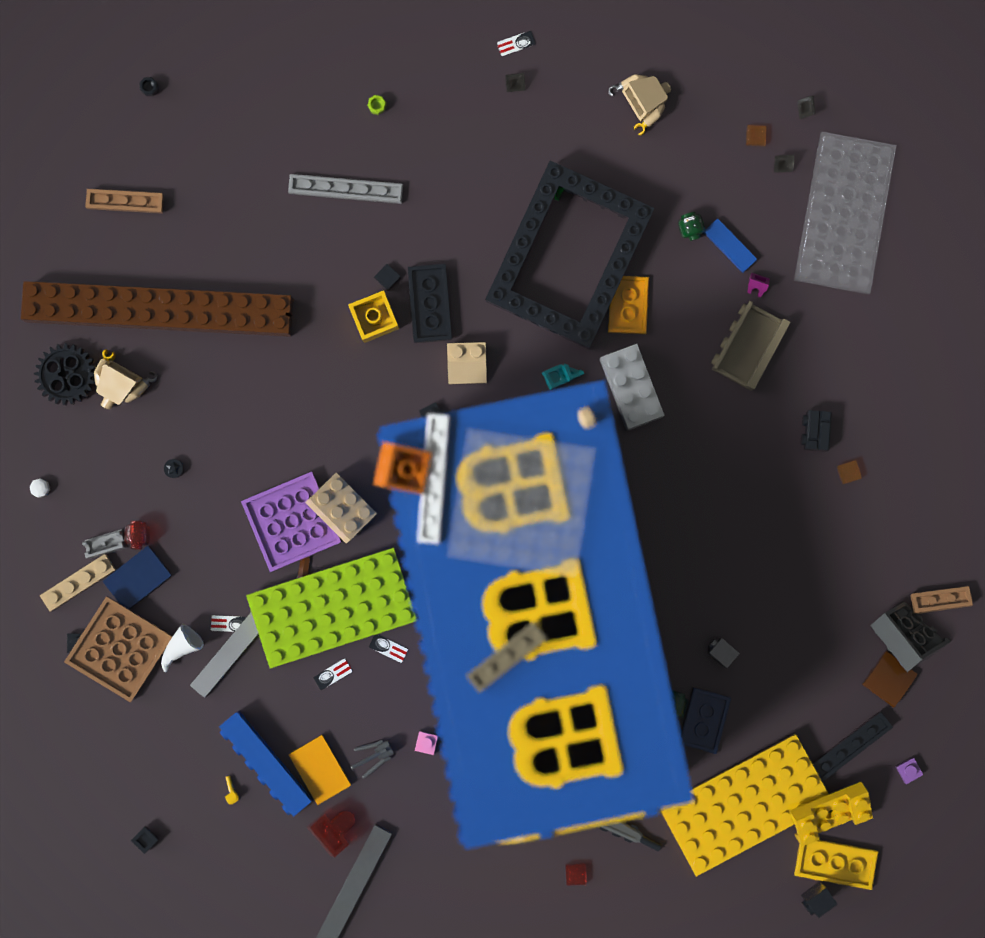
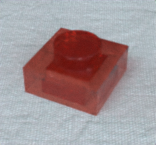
(575, 874)

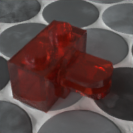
(330, 832)

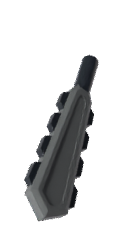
(630, 833)

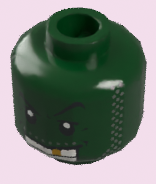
(691, 226)

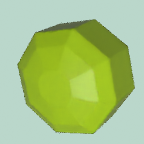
(377, 104)

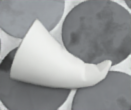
(181, 644)

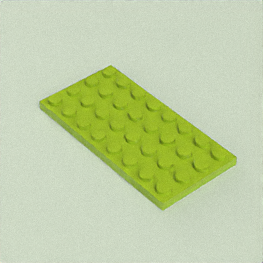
(331, 607)

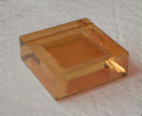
(756, 135)
(849, 472)

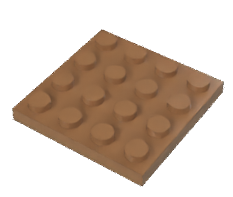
(118, 649)

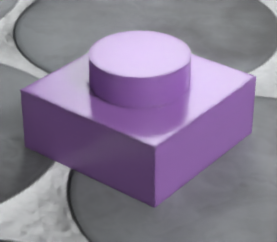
(909, 770)

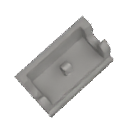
(104, 544)

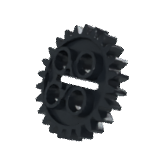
(49, 379)

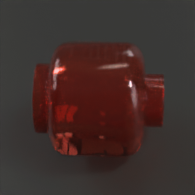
(137, 535)

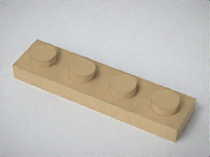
(78, 582)

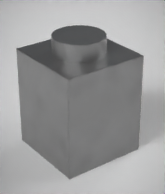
(722, 652)

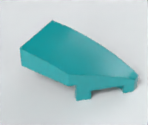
(560, 375)

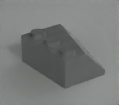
(908, 636)

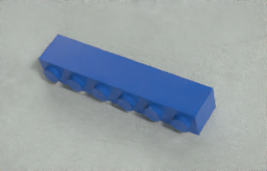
(266, 763)

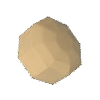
(586, 418)

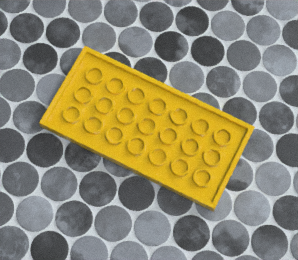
(745, 804)

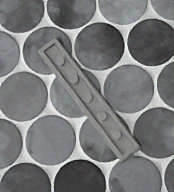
(345, 188)
(225, 657)

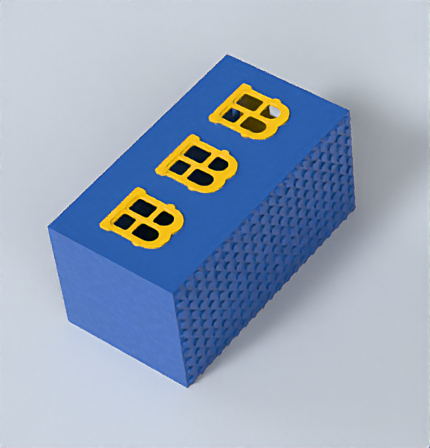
(609, 663)

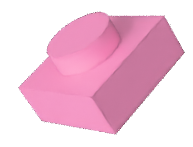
(426, 743)

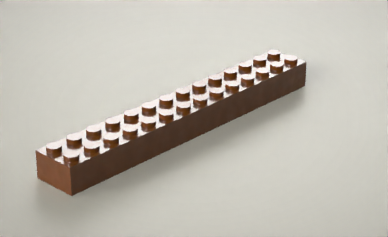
(157, 308)

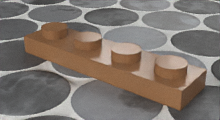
(124, 201)

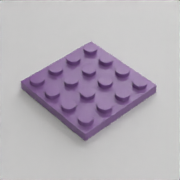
(286, 524)

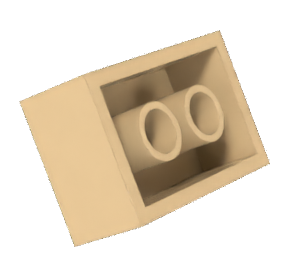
(341, 508)

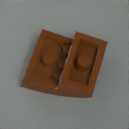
(889, 679)

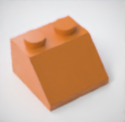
(402, 468)

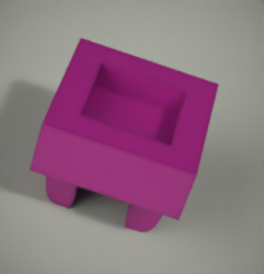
(759, 282)

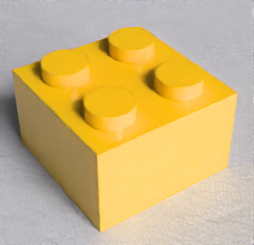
(373, 316)

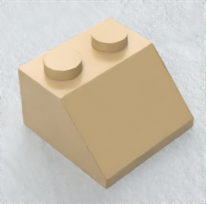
(466, 363)

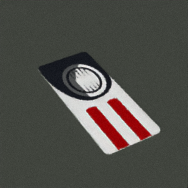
(516, 43)
(226, 623)
(388, 648)
(332, 674)

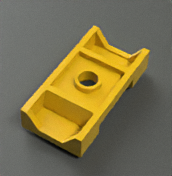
(846, 805)

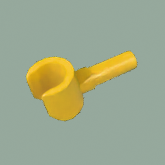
(232, 797)

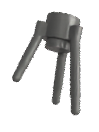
(382, 751)

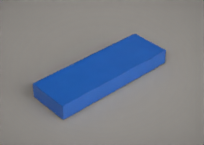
(730, 245)

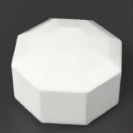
(39, 488)

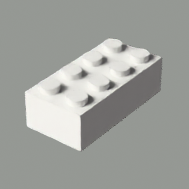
(631, 387)

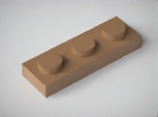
(941, 600)

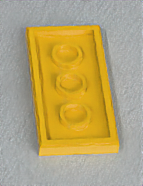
(837, 863)

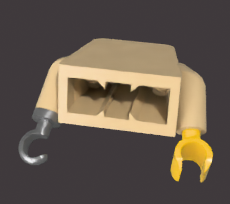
(645, 97)
(118, 383)

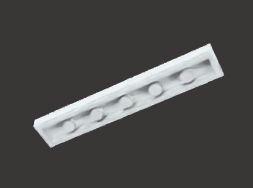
(433, 492)

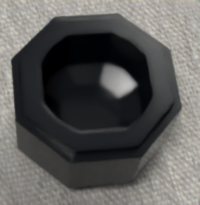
(148, 86)

